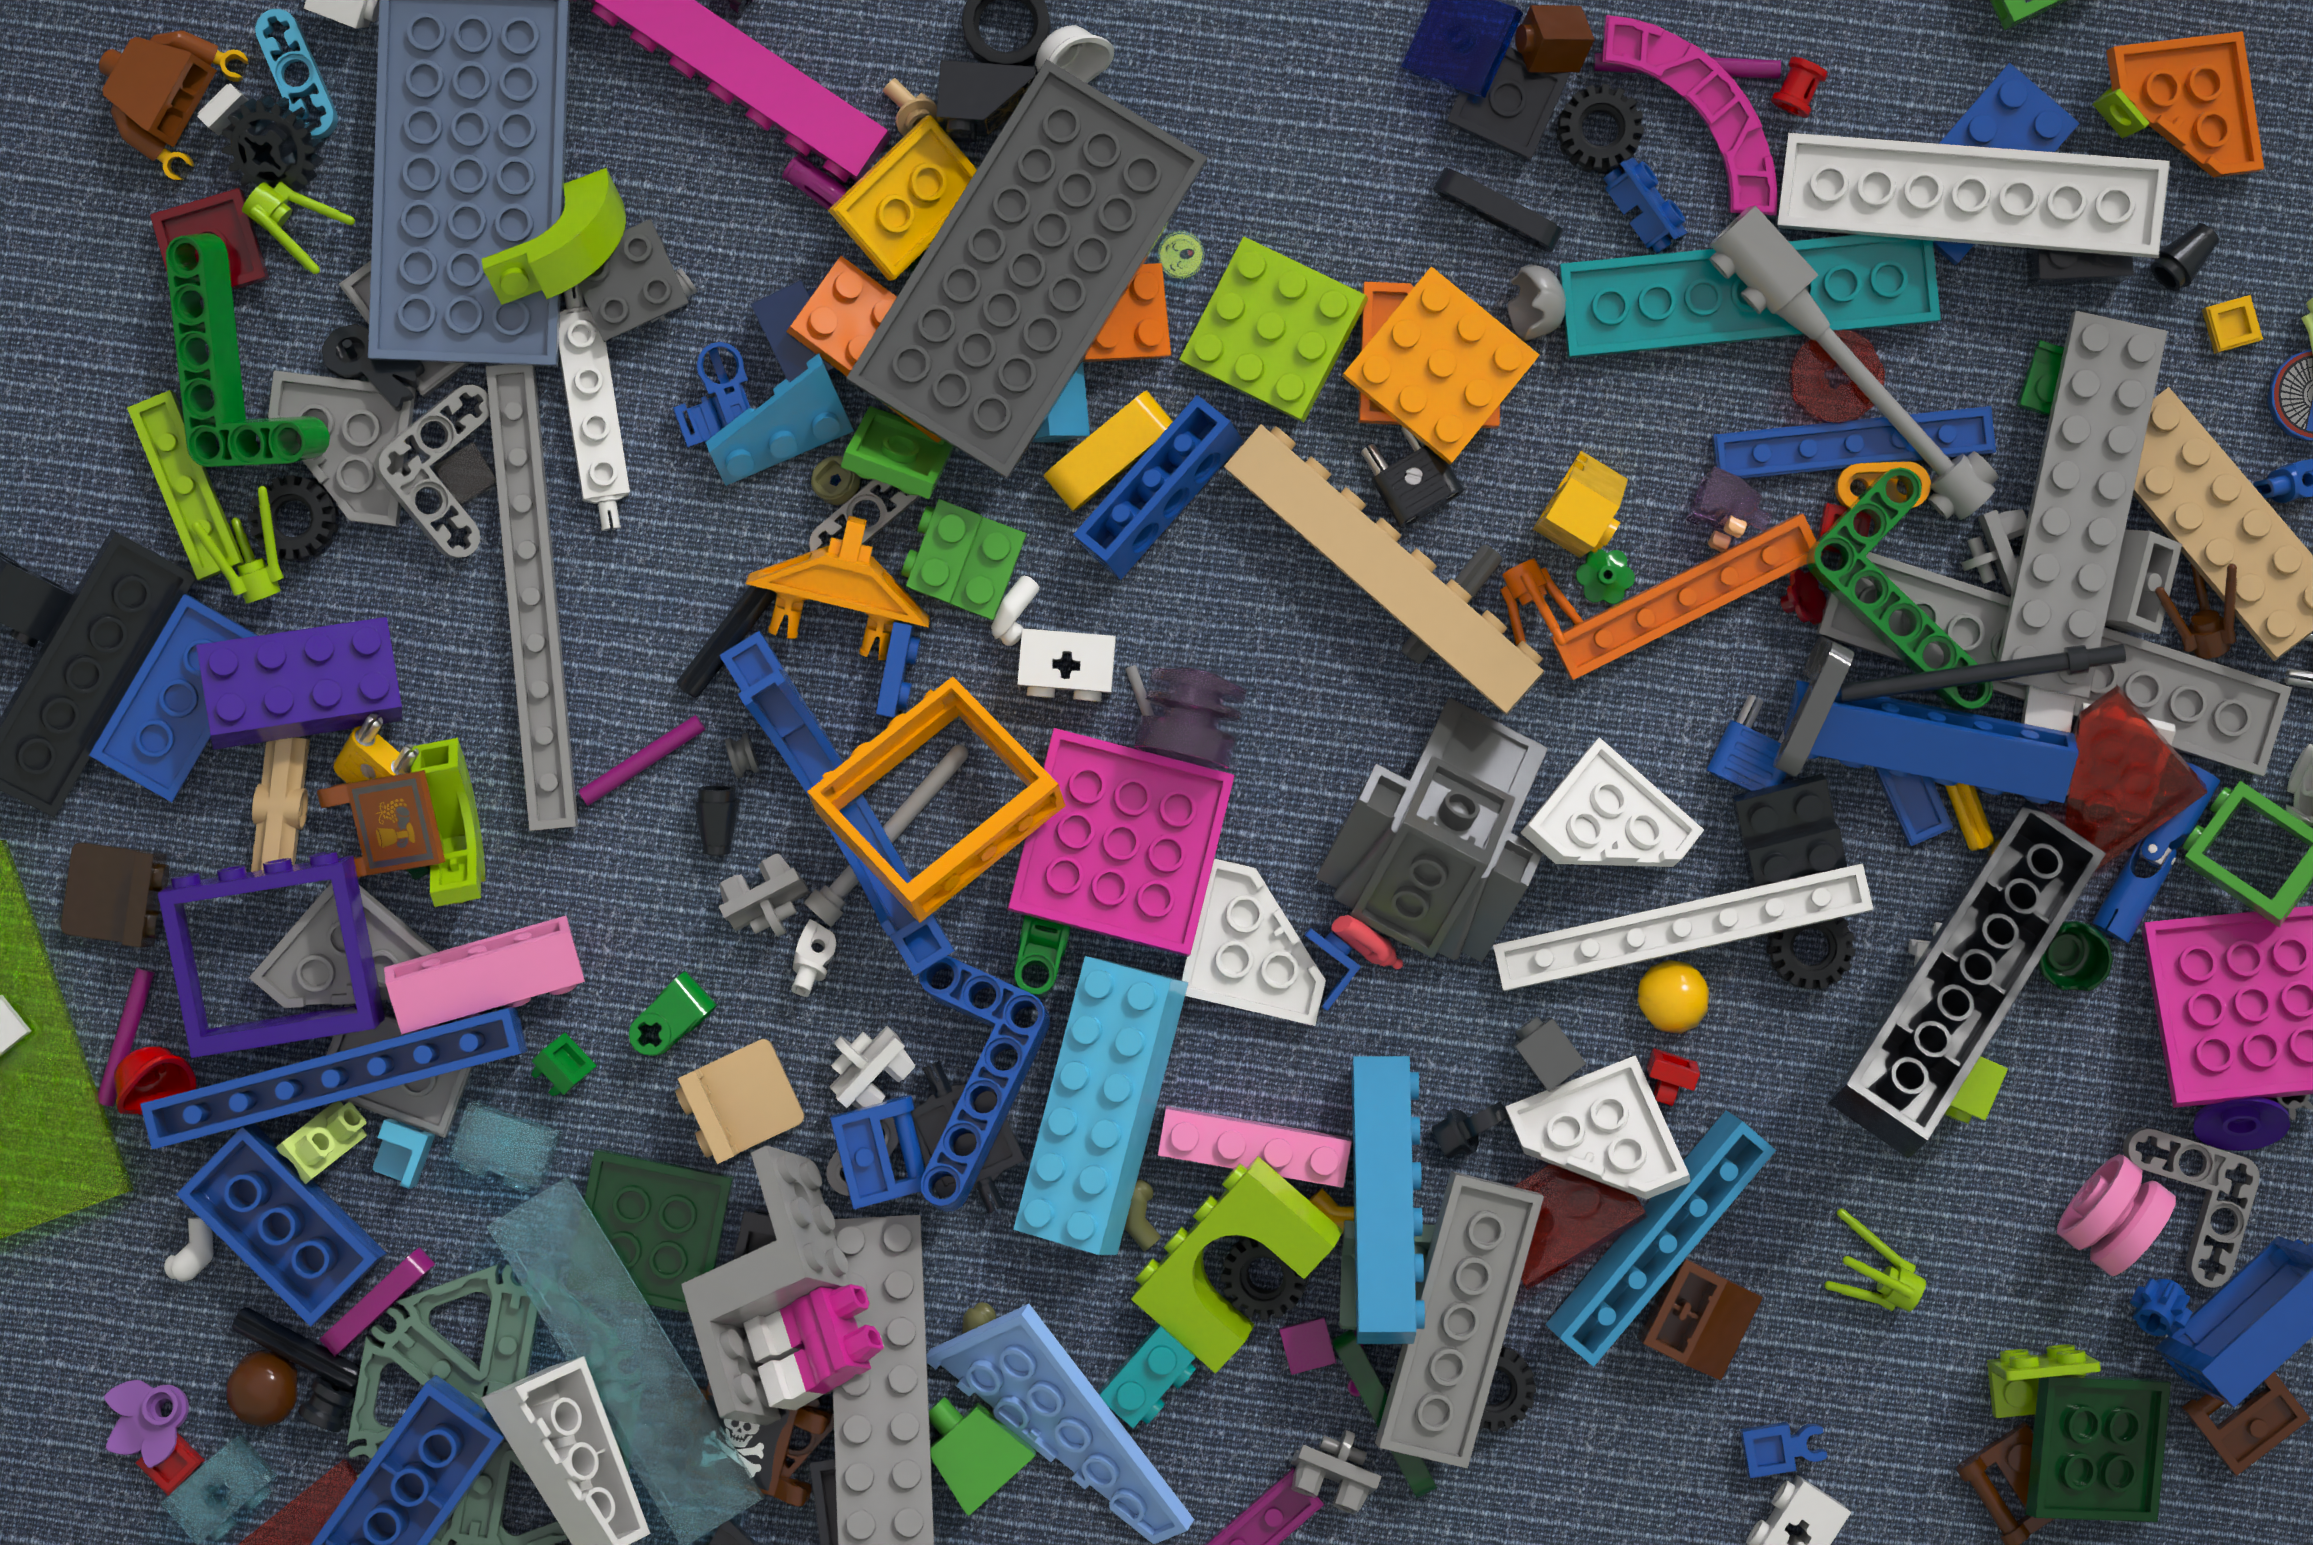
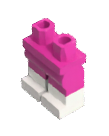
(812, 1345)

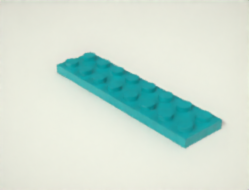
(1689, 303)

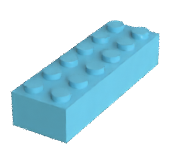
(1100, 1106)

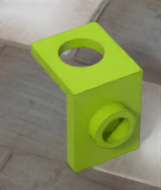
(2120, 112)

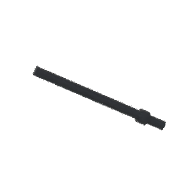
(2073, 661)

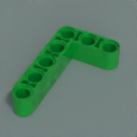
(222, 370)
(1888, 596)

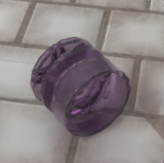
(1190, 717)

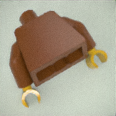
(159, 87)

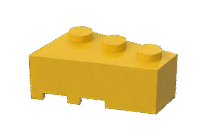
(1583, 507)

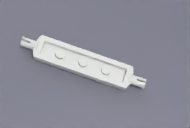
(592, 410)

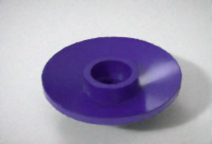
(2241, 1124)

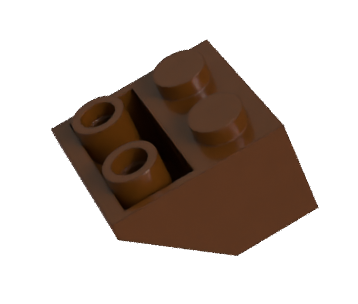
(1699, 1318)

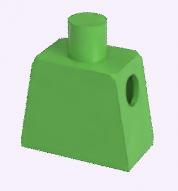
(975, 1452)

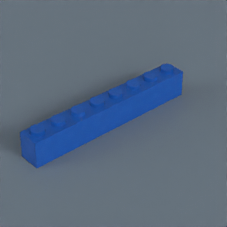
(333, 1077)

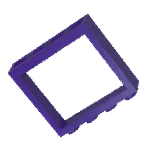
(278, 873)

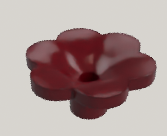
(1804, 597)

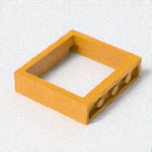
(980, 847)

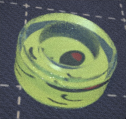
(1181, 254)

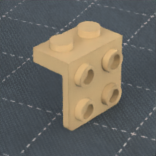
(740, 1100)

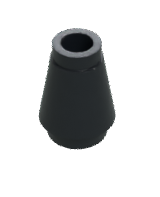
(2184, 257)
(716, 817)

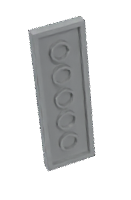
(1468, 1305)

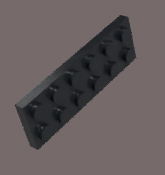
(86, 669)

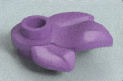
(141, 1421)

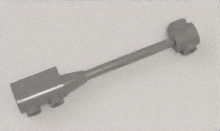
(1778, 281)

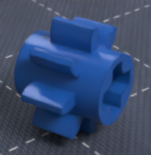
(2161, 1307)

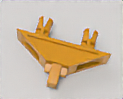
(843, 577)

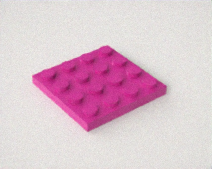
(1128, 845)
(2233, 1005)

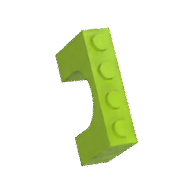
(1253, 1206)

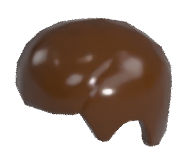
(262, 1388)

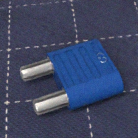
(1746, 755)

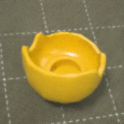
(1673, 996)

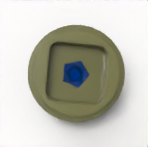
(834, 483)

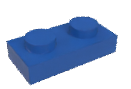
(902, 651)

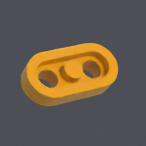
(1870, 472)

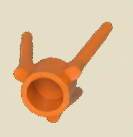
(1529, 585)

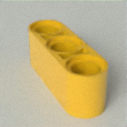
(1108, 451)

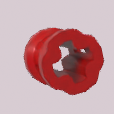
(1799, 87)

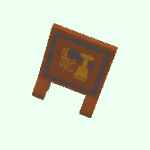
(391, 821)

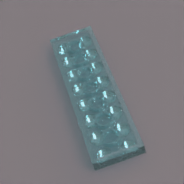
(635, 1368)

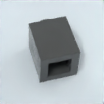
(1547, 1052)

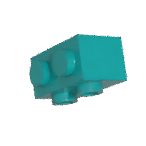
(1146, 1375)

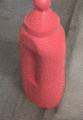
(1366, 941)

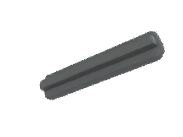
(1470, 579)

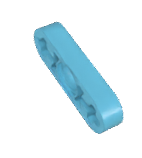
(295, 38)

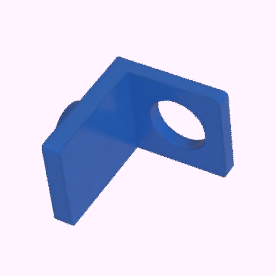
(1338, 950)

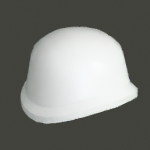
(1076, 52)

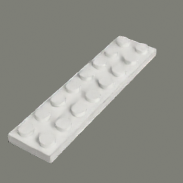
(1974, 195)

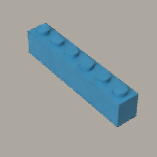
(1384, 1200)
(1657, 1245)

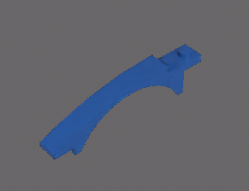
(810, 754)

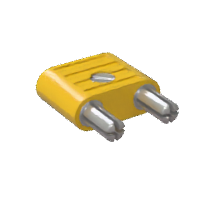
(370, 756)

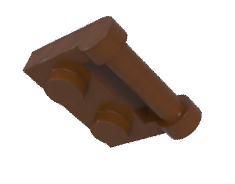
(2250, 1429)
(2013, 1459)

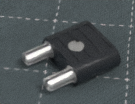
(1414, 483)

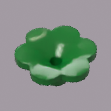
(1596, 586)

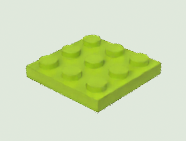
(1273, 329)

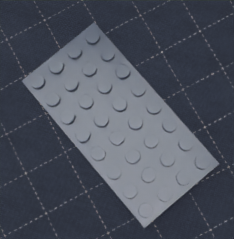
(463, 172)

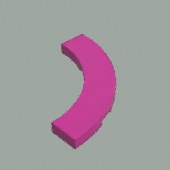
(1711, 94)

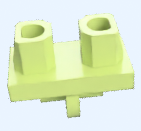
(323, 1139)

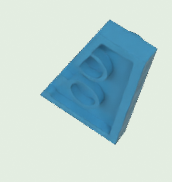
(786, 425)

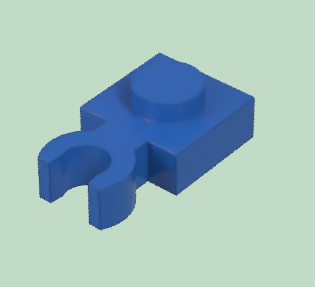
(1772, 1448)

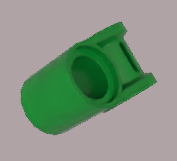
(1041, 949)
(678, 1012)

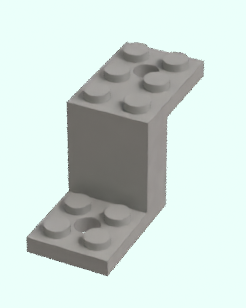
(764, 1282)

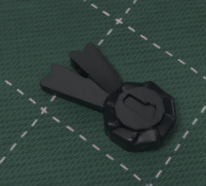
(347, 357)

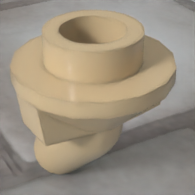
(911, 109)

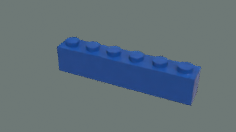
(1946, 746)

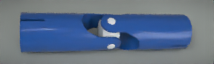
(2133, 895)

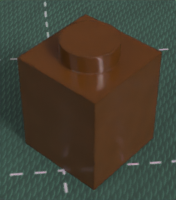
(1554, 38)

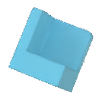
(402, 1152)

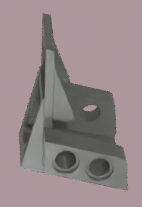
(1437, 851)

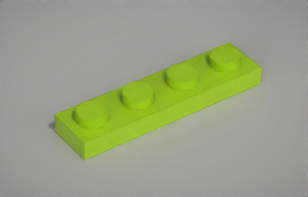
(183, 482)

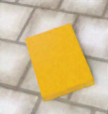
(905, 197)

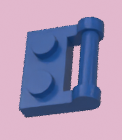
(866, 1155)

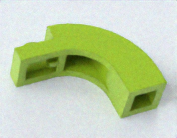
(569, 249)
(457, 823)

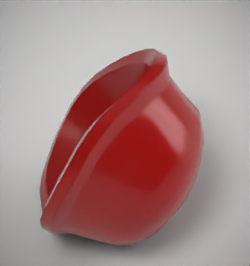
(150, 1075)

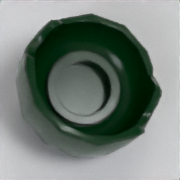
(2076, 958)

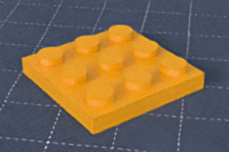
(1440, 365)

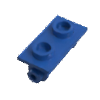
(1657, 216)

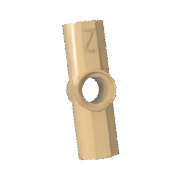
(280, 801)

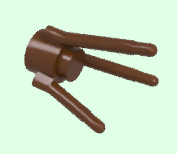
(2208, 632)

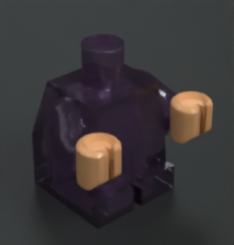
(1727, 505)

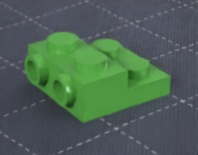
(963, 559)

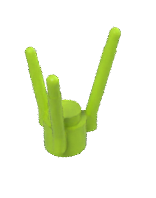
(270, 211)
(255, 577)
(1898, 1285)

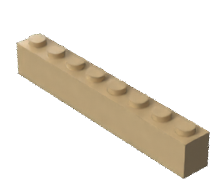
(1384, 569)

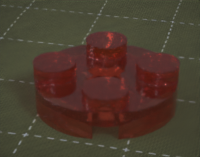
(1812, 390)

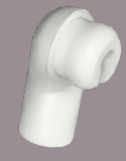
(1010, 609)
(194, 1255)

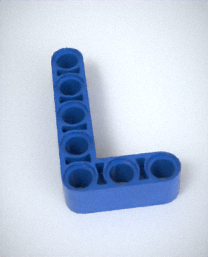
(984, 1077)

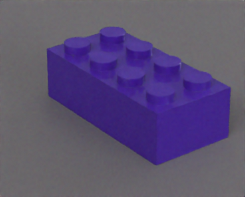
(299, 682)

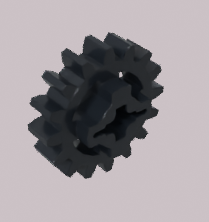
(271, 149)

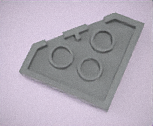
(358, 428)
(312, 960)

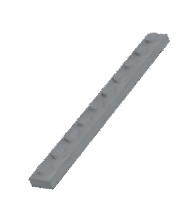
(532, 597)

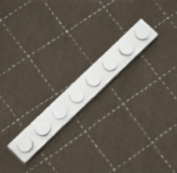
(1683, 927)

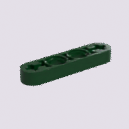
(1375, 1400)

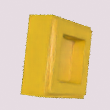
(2232, 324)

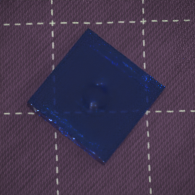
(1462, 43)

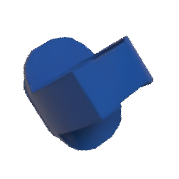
(2286, 482)

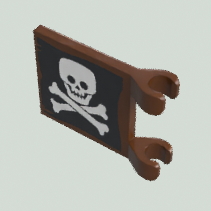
(766, 1448)

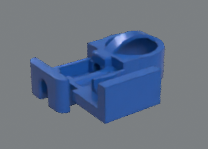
(719, 410)

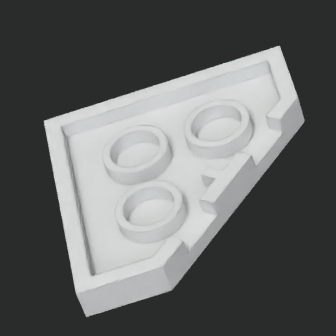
(1610, 817)
(1249, 951)
(1603, 1130)

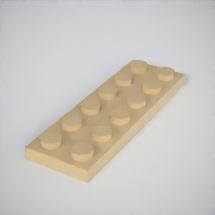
(2224, 520)

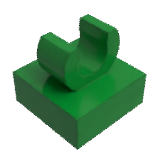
(562, 1064)

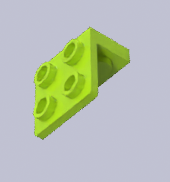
(2016, 1376)

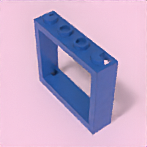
(2247, 1324)

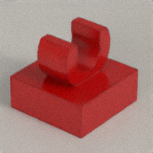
(1671, 1073)

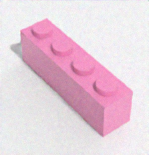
(484, 975)
(1232, 1141)

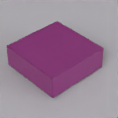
(1307, 1345)

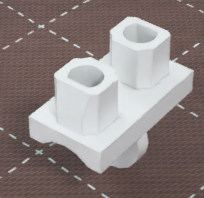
(864, 1062)

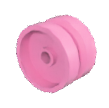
(2116, 1215)

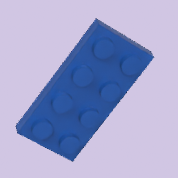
(2008, 116)
(163, 715)

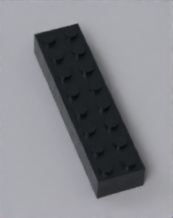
(1967, 980)

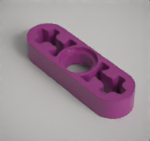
(377, 1301)

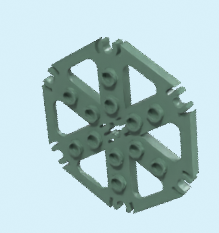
(427, 1353)

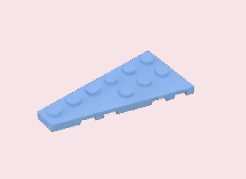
(1058, 1412)

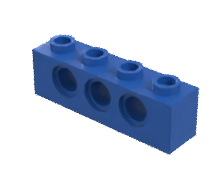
(1158, 487)

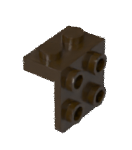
(114, 894)

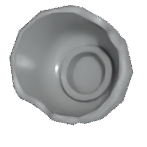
(1538, 305)

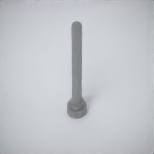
(829, 900)

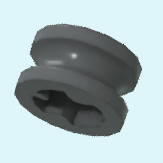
(742, 755)

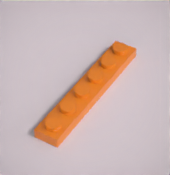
(1685, 596)

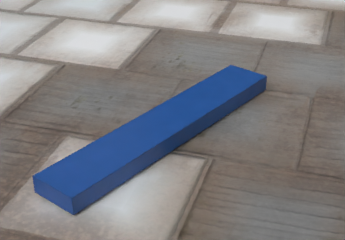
(1849, 443)

